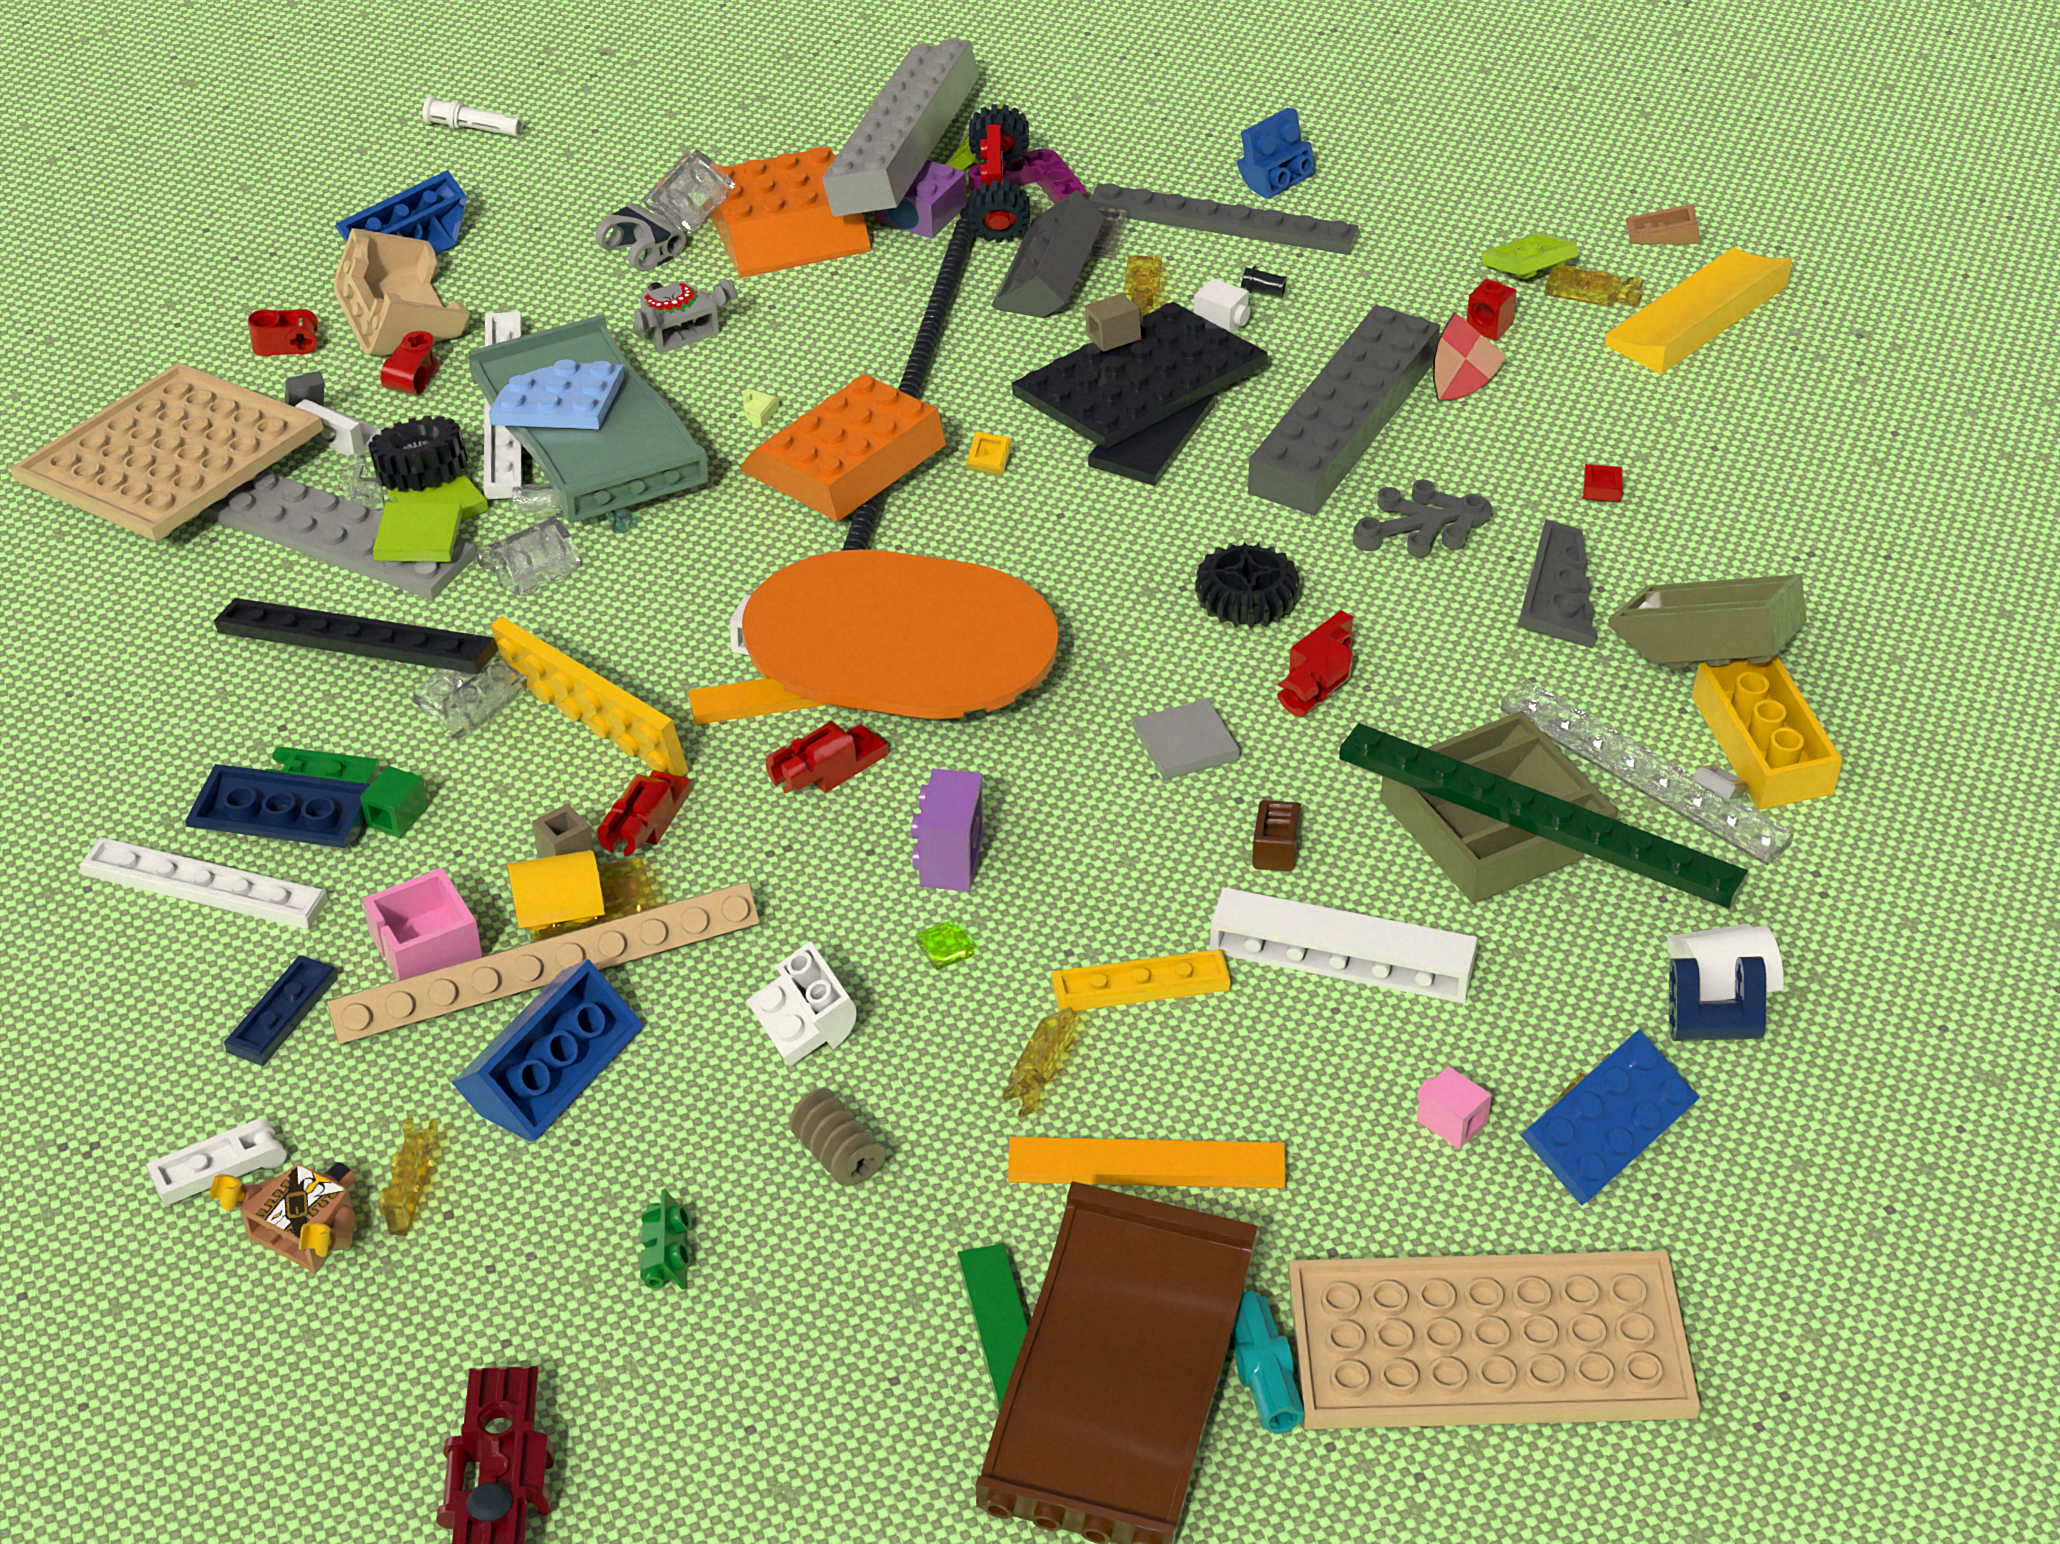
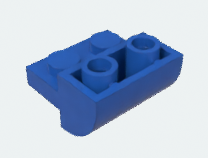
(1275, 154)

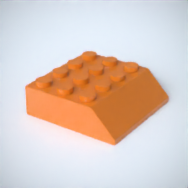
(782, 215)
(848, 447)

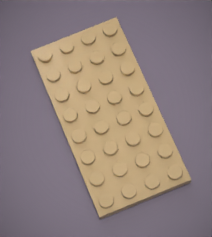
(1490, 1340)

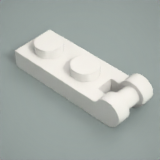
(195, 1166)

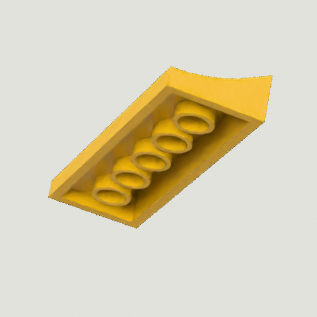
(1699, 309)

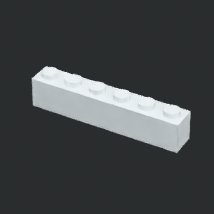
(1343, 945)

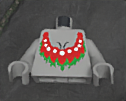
(680, 313)

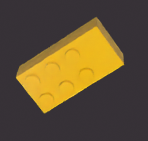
(1767, 731)

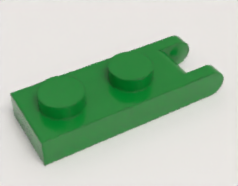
(326, 765)

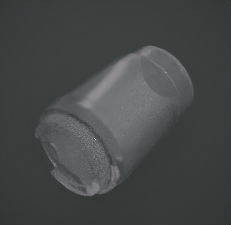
(536, 501)

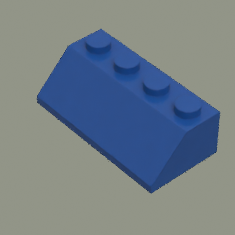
(549, 1052)

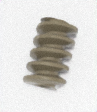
(836, 1138)

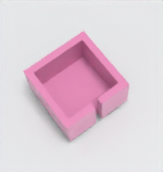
(422, 925)

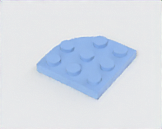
(559, 396)

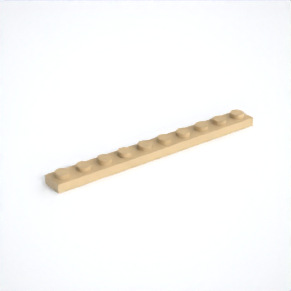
(540, 962)

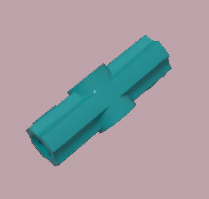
(1266, 1365)

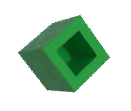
(394, 801)

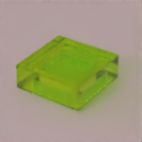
(945, 944)

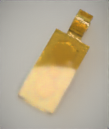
(1143, 281)
(1593, 287)
(1039, 1058)
(409, 1176)

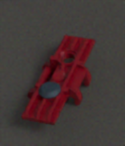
(509, 1465)

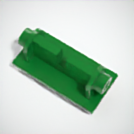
(667, 1229)

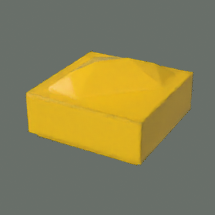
(989, 453)

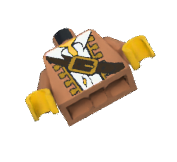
(296, 1212)

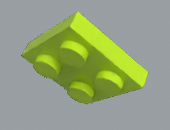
(1530, 254)

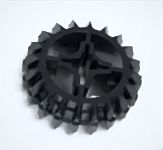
(1247, 584)

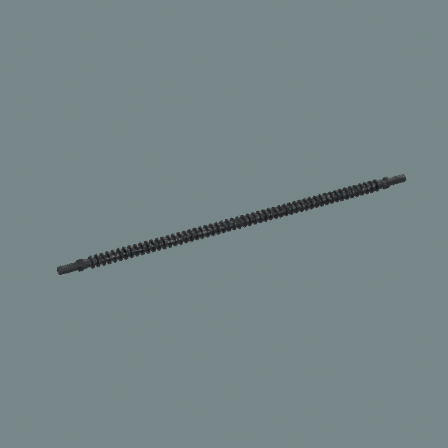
(919, 359)

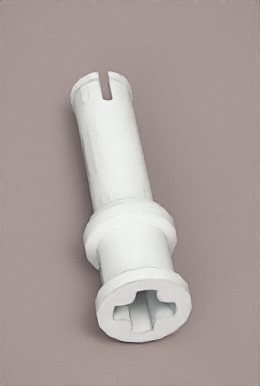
(458, 116)

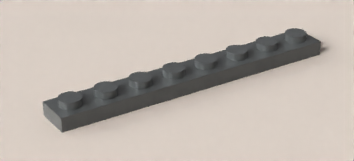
(1228, 219)

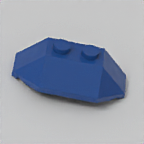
(423, 212)

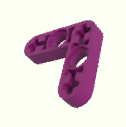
(1036, 166)

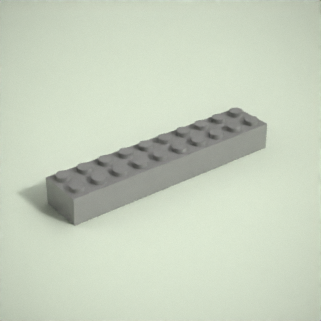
(901, 128)

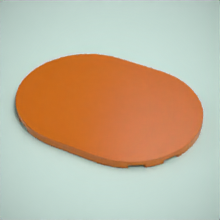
(900, 633)

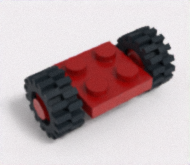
(997, 207)

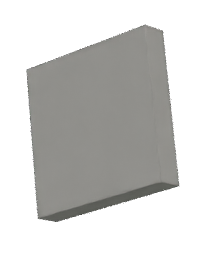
(1186, 739)

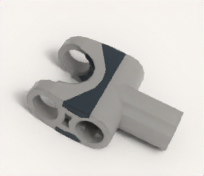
(643, 232)

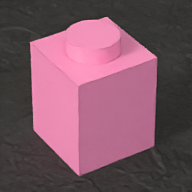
(1453, 1107)

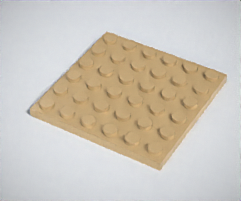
(167, 450)

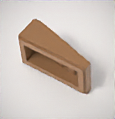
(1665, 227)

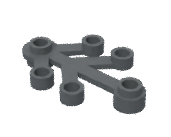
(1468, 511)

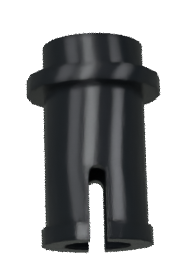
(1263, 282)

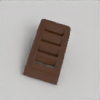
(1276, 839)

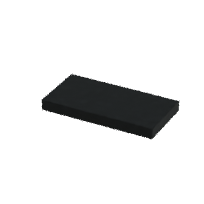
(1152, 450)

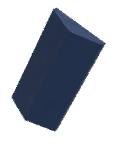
(279, 806)

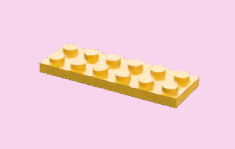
(591, 699)

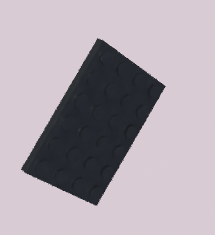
(1141, 382)

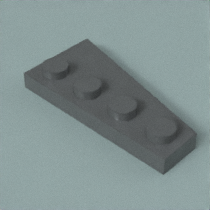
(1558, 587)

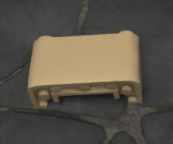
(389, 292)

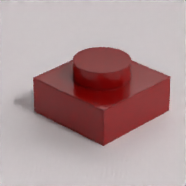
(1602, 482)

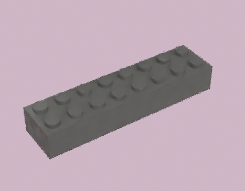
(1343, 410)

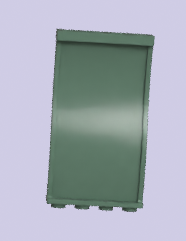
(633, 454)

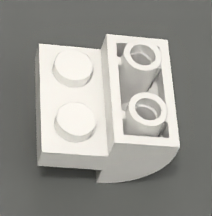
(1717, 955)
(804, 1006)

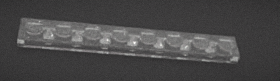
(1649, 773)

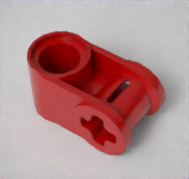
(279, 332)
(410, 364)

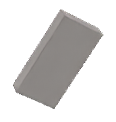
(1720, 781)

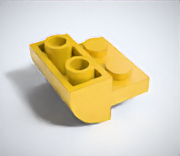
(556, 890)

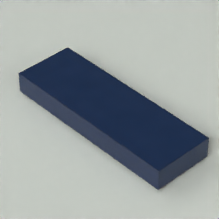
(281, 1010)

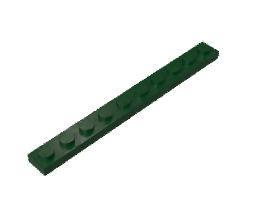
(1544, 815)

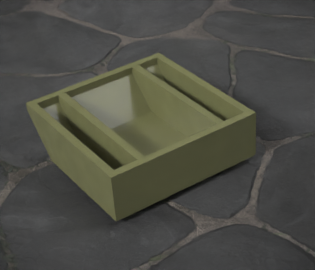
(1713, 620)
(1479, 851)

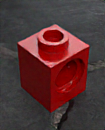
(1491, 308)

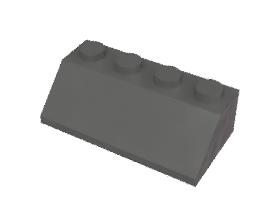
(1050, 258)

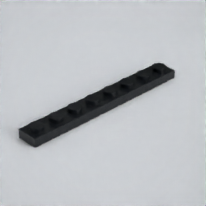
(357, 635)

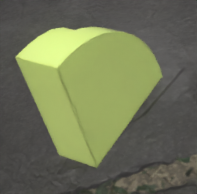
(759, 406)

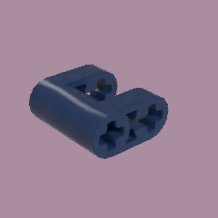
(1717, 1020)

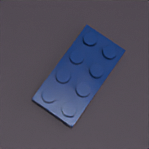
(1609, 1117)

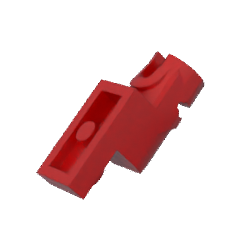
(1318, 665)
(825, 757)
(643, 811)

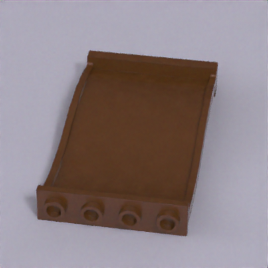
(1117, 1369)

